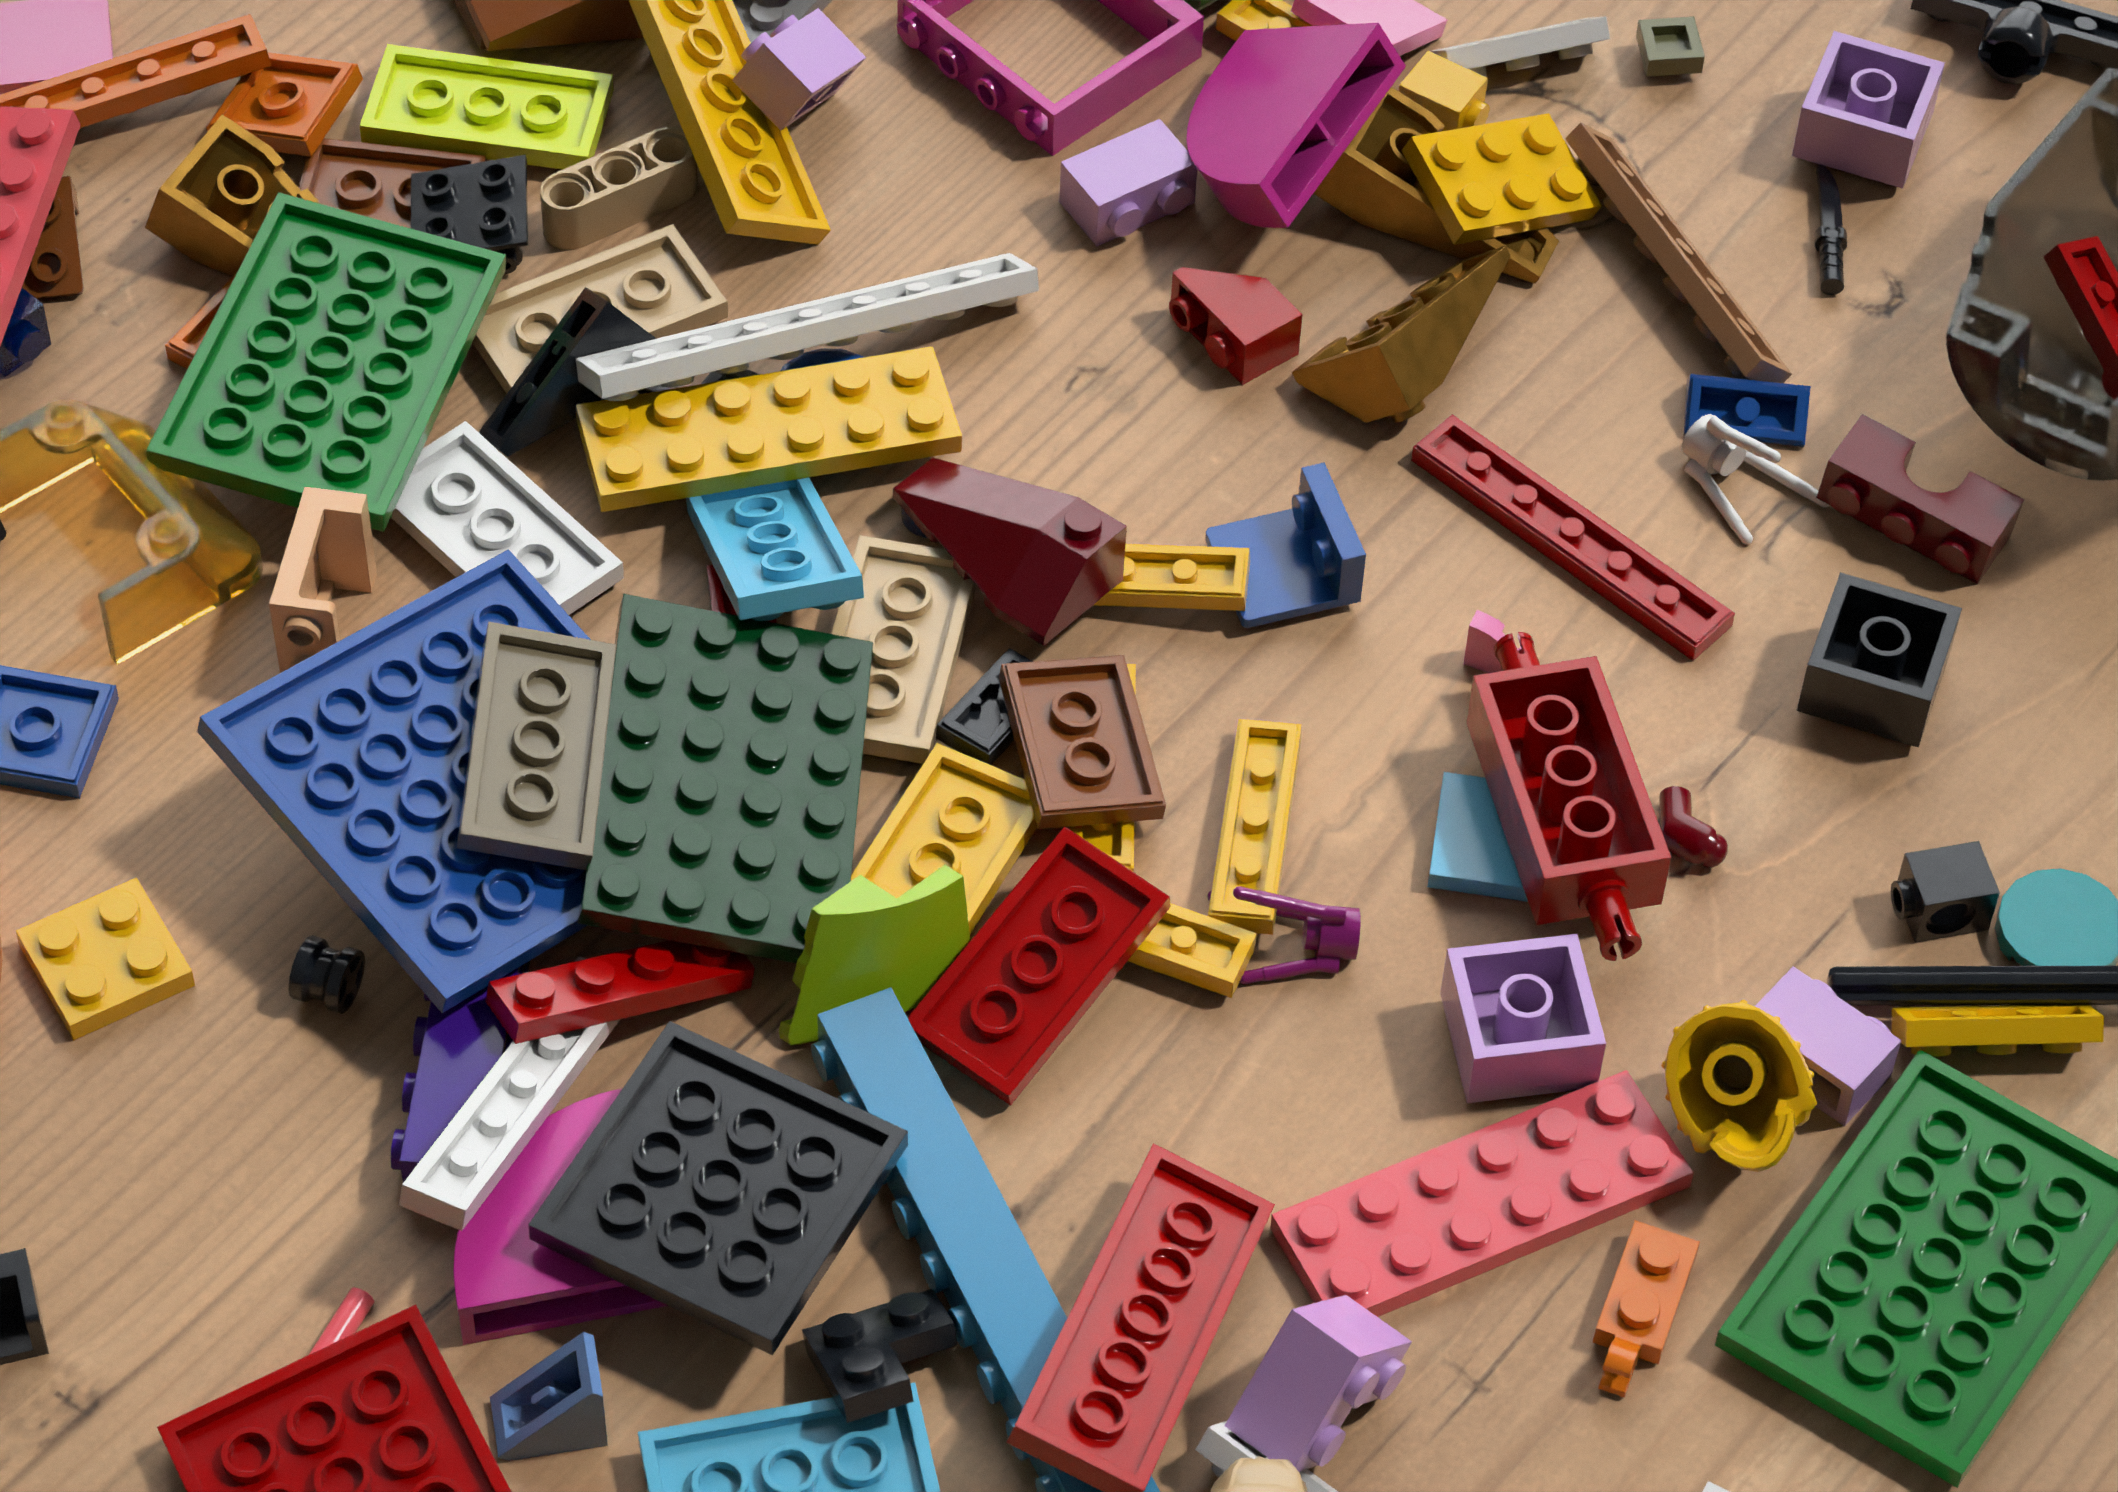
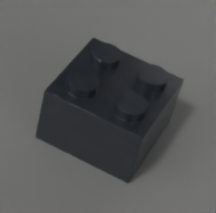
(1879, 659)

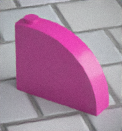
(1286, 113)
(513, 1283)

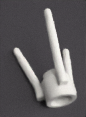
(1721, 450)

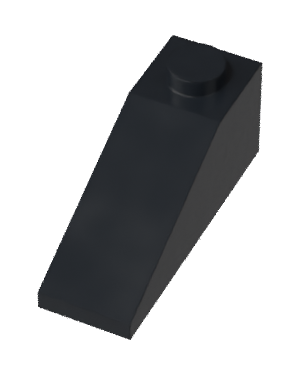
(549, 386)

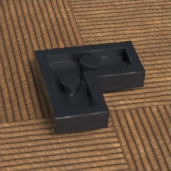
(864, 1351)

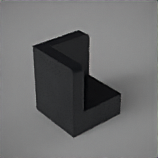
(20, 1314)

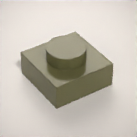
(1670, 46)

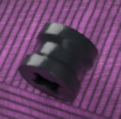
(326, 974)

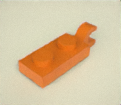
(1642, 1301)

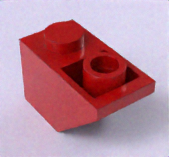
(1236, 319)

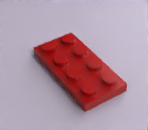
(1037, 965)

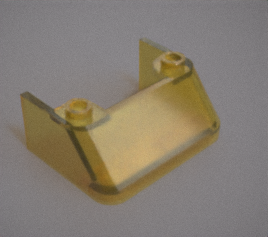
(189, 541)

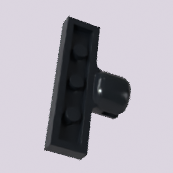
(2025, 32)

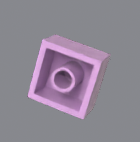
(1868, 109)
(1522, 1018)

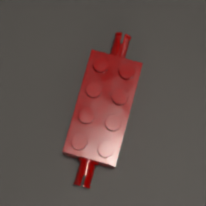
(1568, 792)

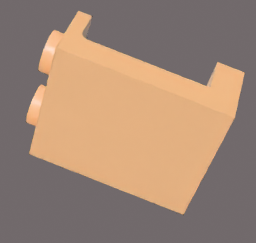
(324, 552)

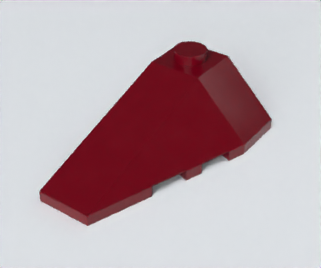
(1023, 545)

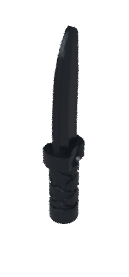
(1830, 236)

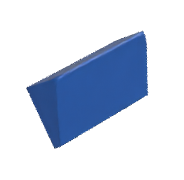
(1756, 408)

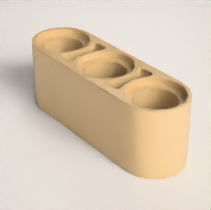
(618, 188)

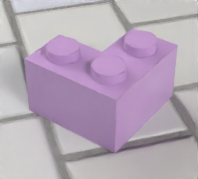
(1313, 1375)

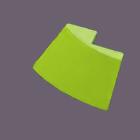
(872, 942)

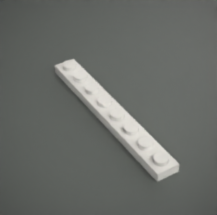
(790, 330)

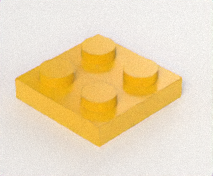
(105, 958)

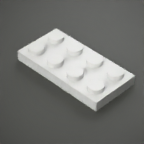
(475, 504)

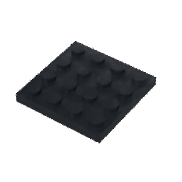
(719, 1187)

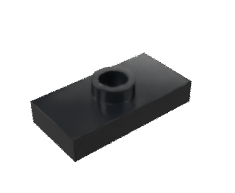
(980, 719)

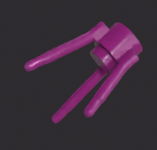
(1326, 929)

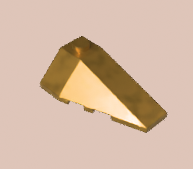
(1382, 192)
(221, 197)
(1405, 347)

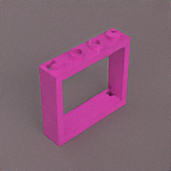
(1174, 43)

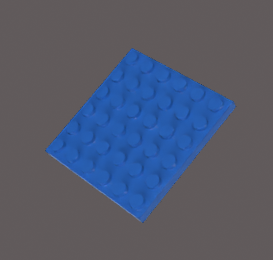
(368, 779)

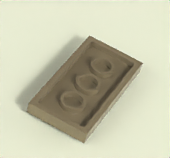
(537, 746)

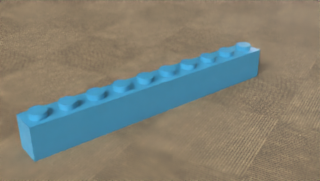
(950, 1207)

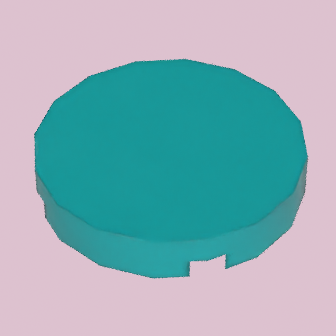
(2058, 920)

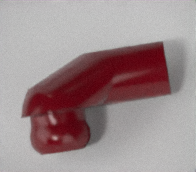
(1687, 835)

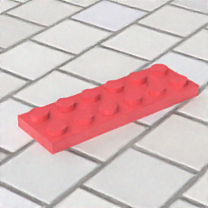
(1484, 1198)

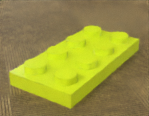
(486, 107)

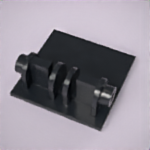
(475, 205)

